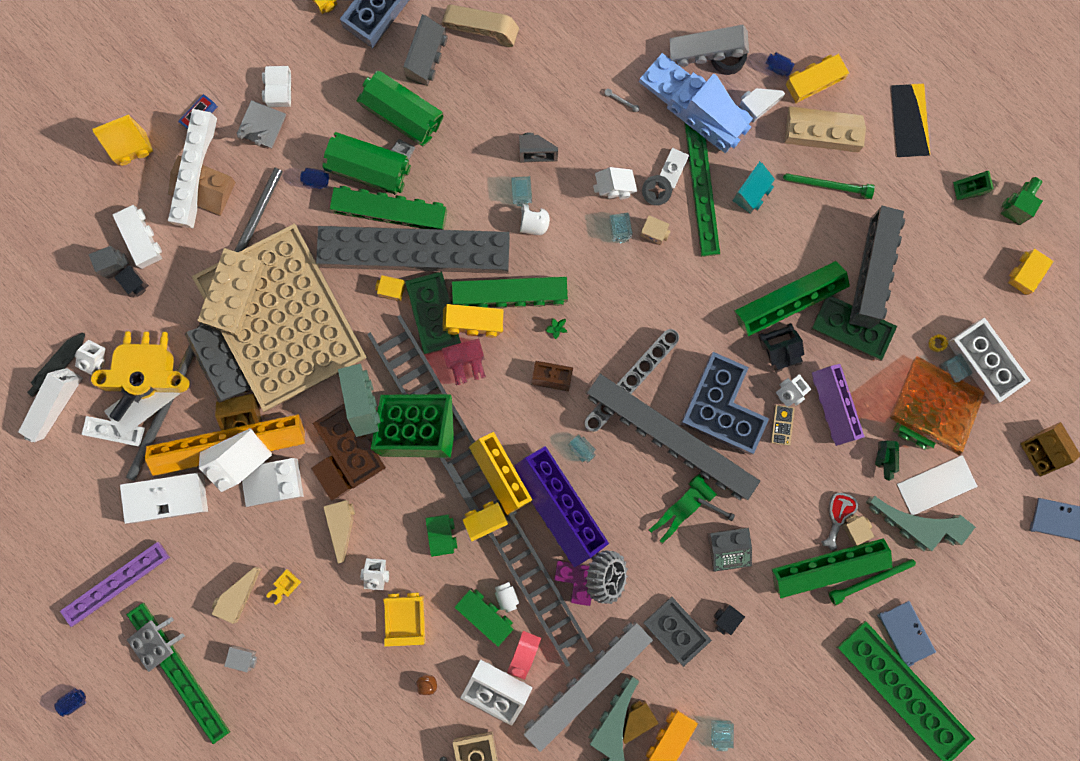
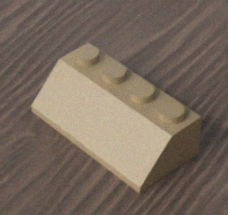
(825, 129)

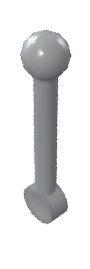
(608, 92)

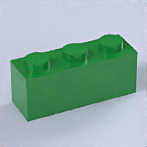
(485, 616)

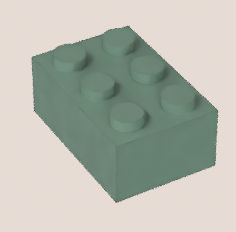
(359, 400)

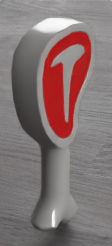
(840, 507)

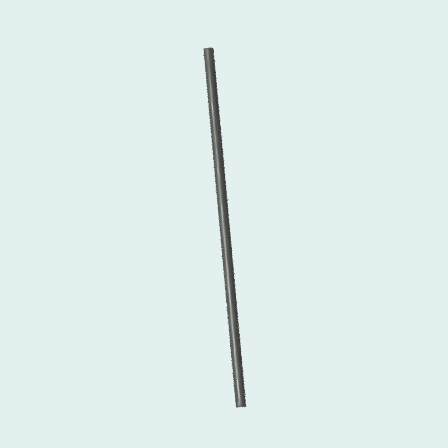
(189, 354)

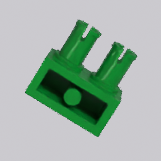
(1024, 204)

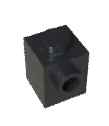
(727, 619)

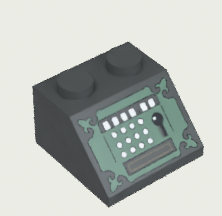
(730, 549)

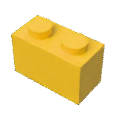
(1030, 271)

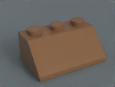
(213, 187)

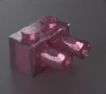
(462, 354)

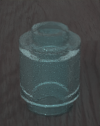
(582, 449)

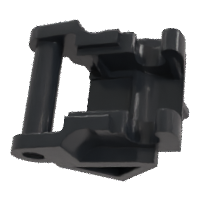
(785, 352)

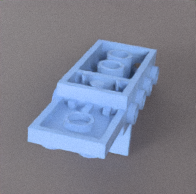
(698, 103)

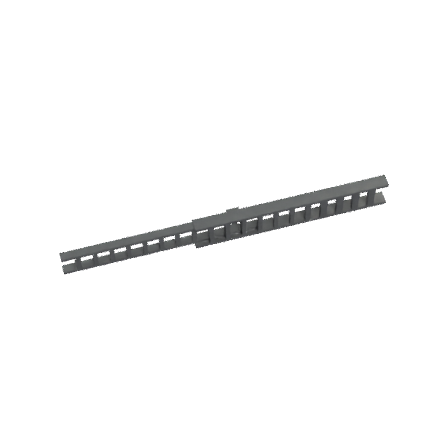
(468, 497)

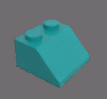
(754, 188)

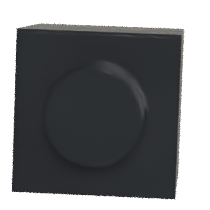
(131, 281)

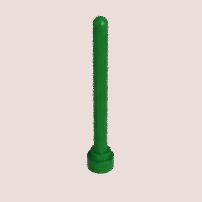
(866, 191)
(837, 596)

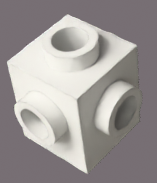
(90, 357)
(793, 391)
(374, 574)

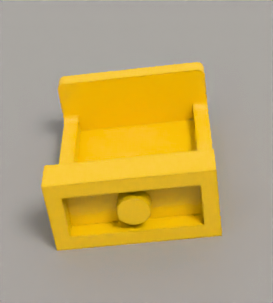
(404, 620)

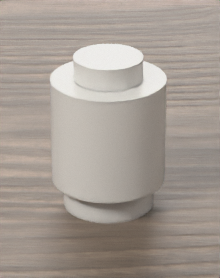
(506, 597)

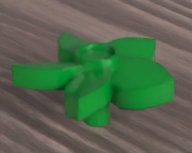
(556, 327)

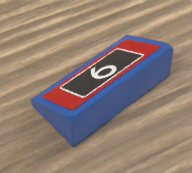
(202, 104)

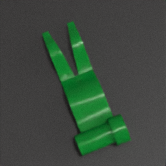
(685, 506)

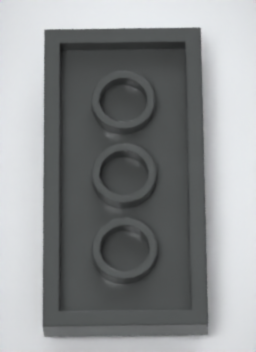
(217, 362)

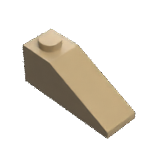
(340, 522)
(232, 602)

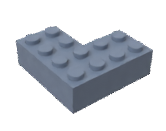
(371, 18)
(714, 410)

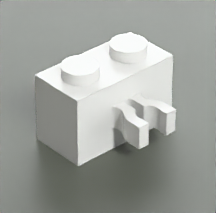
(615, 183)

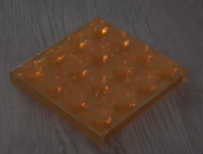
(937, 405)

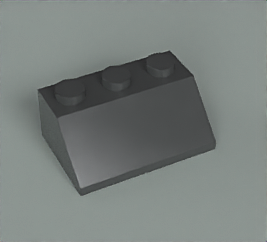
(425, 51)

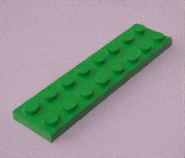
(905, 692)

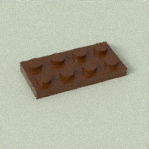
(350, 452)

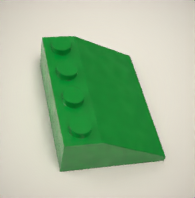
(414, 426)

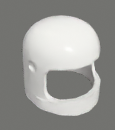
(534, 222)

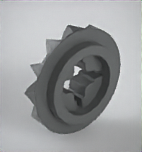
(650, 196)

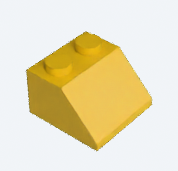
(485, 521)

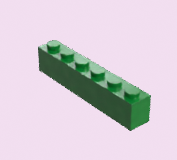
(388, 209)
(511, 292)
(792, 298)
(832, 568)

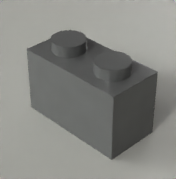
(108, 261)

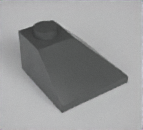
(536, 149)

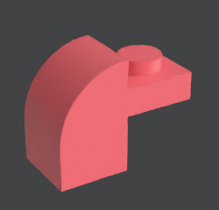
(524, 655)

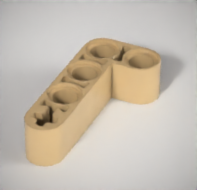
(481, 23)

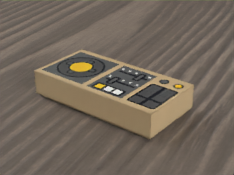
(782, 425)

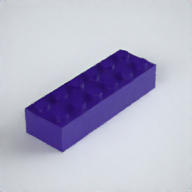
(560, 507)

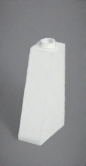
(49, 403)

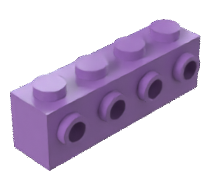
(837, 404)

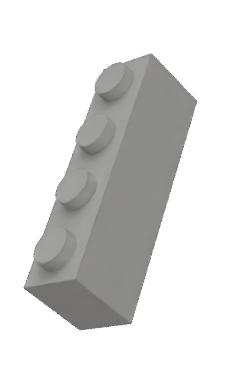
(709, 45)

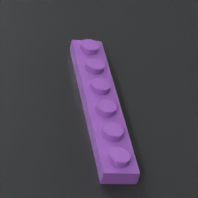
(114, 584)

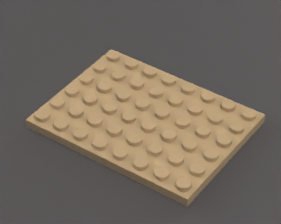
(293, 324)

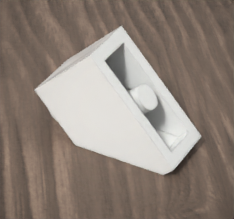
(760, 101)

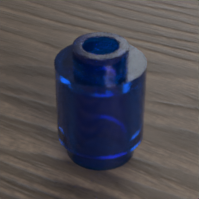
(779, 64)
(314, 178)
(70, 702)

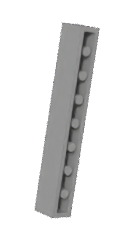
(587, 686)

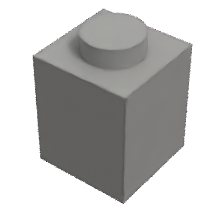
(241, 659)

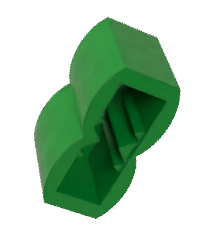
(440, 535)

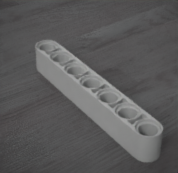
(639, 375)

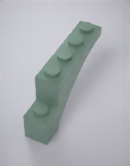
(923, 531)
(609, 734)

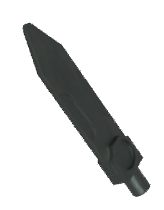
(57, 362)

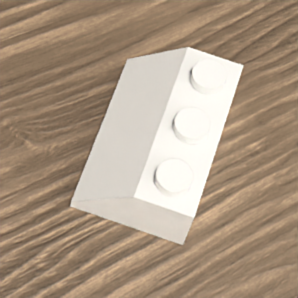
(496, 692)

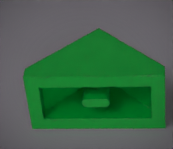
(973, 186)

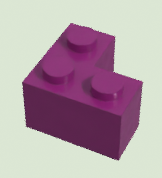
(567, 573)

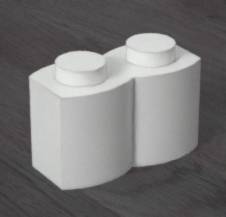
(277, 86)

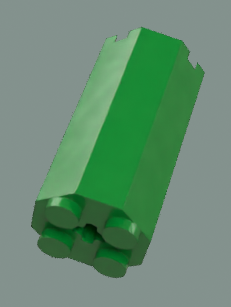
(400, 108)
(366, 163)

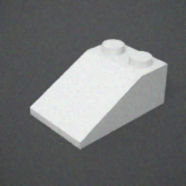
(233, 459)
(273, 483)

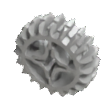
(606, 577)

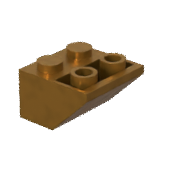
(1050, 449)

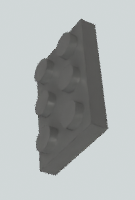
(677, 631)

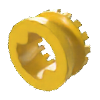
(944, 343)

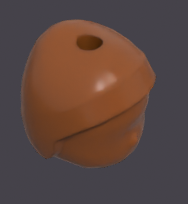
(426, 685)

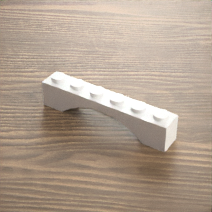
(198, 138)

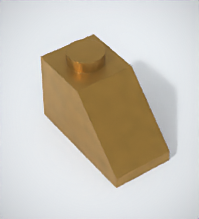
(638, 721)

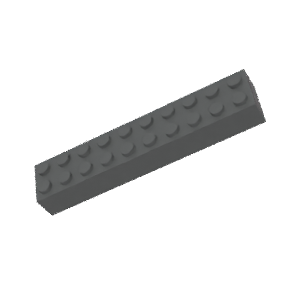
(413, 249)

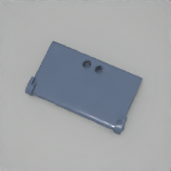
(1054, 519)
(904, 631)

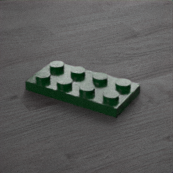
(428, 298)
(834, 323)

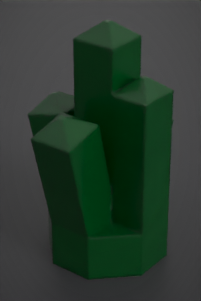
(888, 458)

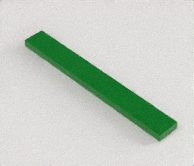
(702, 193)
(184, 682)

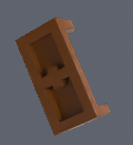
(552, 376)
(331, 478)

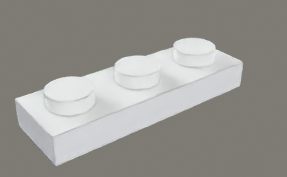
(106, 430)

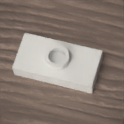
(674, 166)

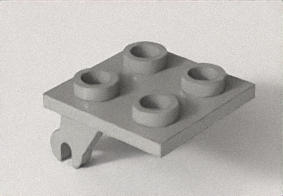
(261, 124)
(150, 645)

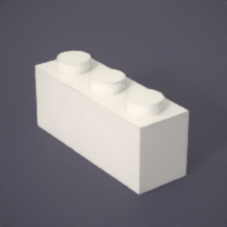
(138, 236)

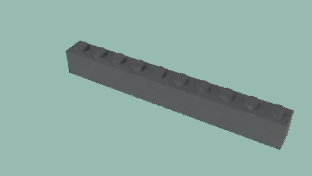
(672, 437)

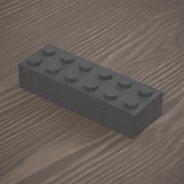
(877, 267)

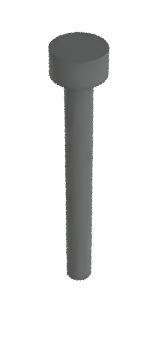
(730, 516)

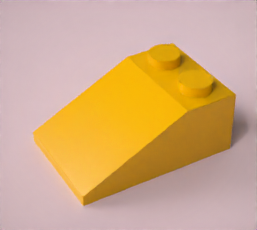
(123, 140)

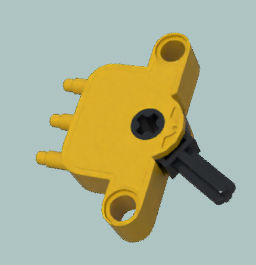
(139, 362)

